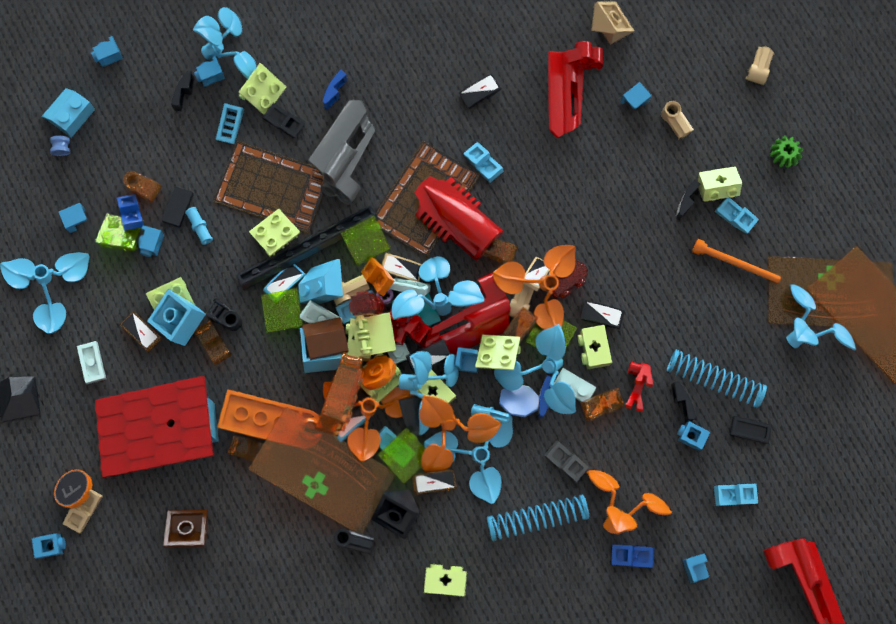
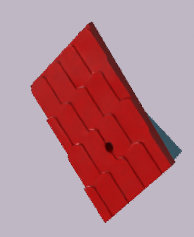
(138, 427)

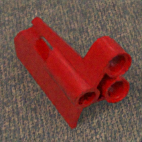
(566, 77)
(484, 319)
(811, 576)

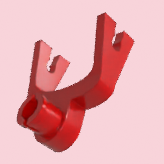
(643, 373)

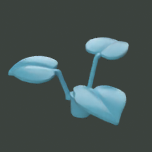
(209, 30)
(20, 272)
(463, 294)
(804, 334)
(422, 365)
(560, 395)
(488, 481)

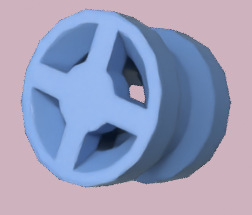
(59, 145)

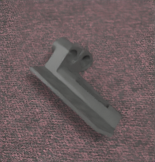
(336, 158)

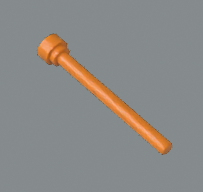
(701, 248)

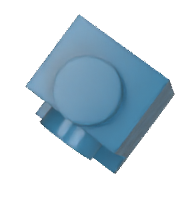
(106, 52)
(209, 72)
(150, 241)
(699, 433)
(41, 546)

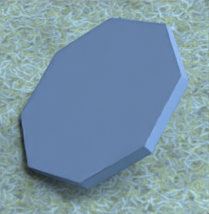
(519, 402)

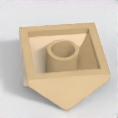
(610, 21)

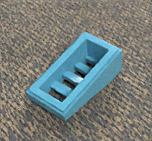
(224, 116)

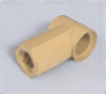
(759, 69)
(677, 121)
(351, 288)
(521, 300)

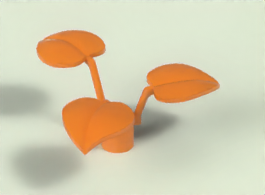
(561, 261)
(436, 412)
(365, 442)
(618, 520)

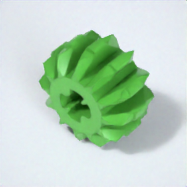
(783, 156)

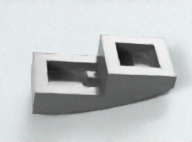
(566, 461)

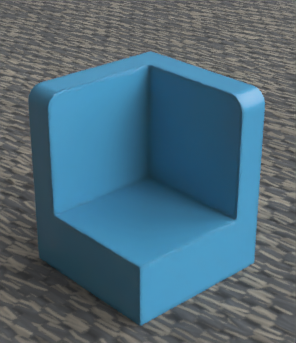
(636, 96)
(73, 216)
(466, 360)
(696, 568)

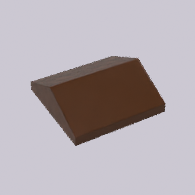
(325, 338)
(186, 528)

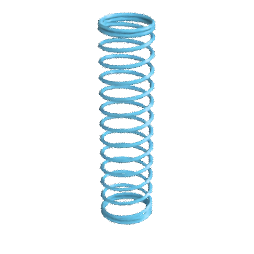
(760, 395)
(585, 515)

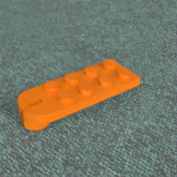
(255, 415)

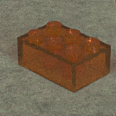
(340, 400)

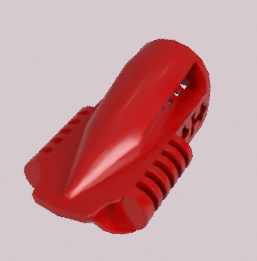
(455, 216)

